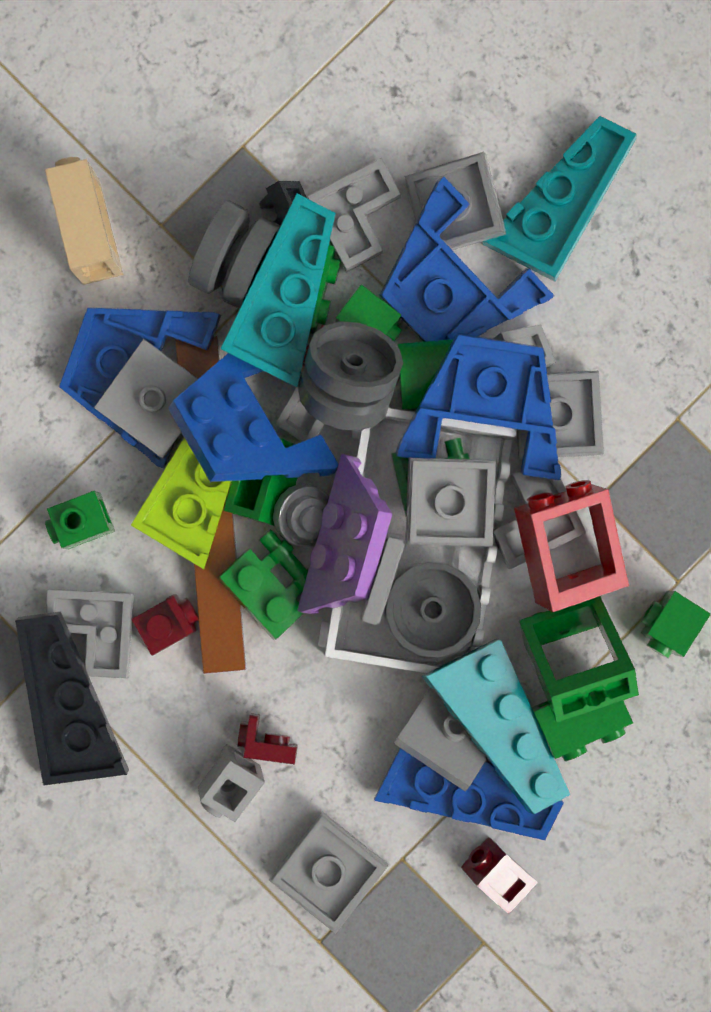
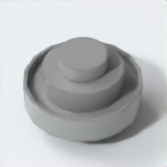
(299, 514)

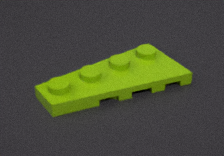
(184, 507)

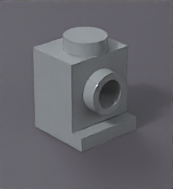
(232, 798)

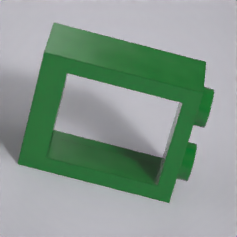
(572, 694)

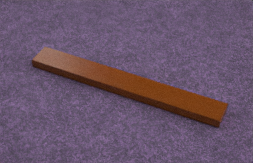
(217, 608)

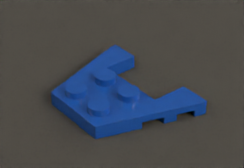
(439, 291)
(110, 339)
(491, 386)
(234, 434)

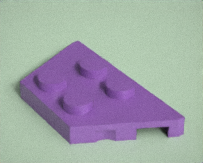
(348, 541)

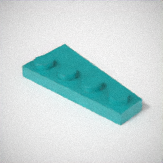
(281, 303)

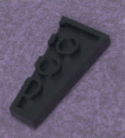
(65, 711)

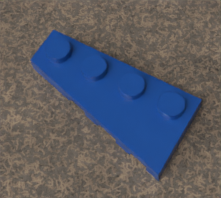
(484, 802)

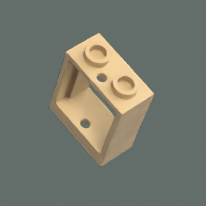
(83, 220)

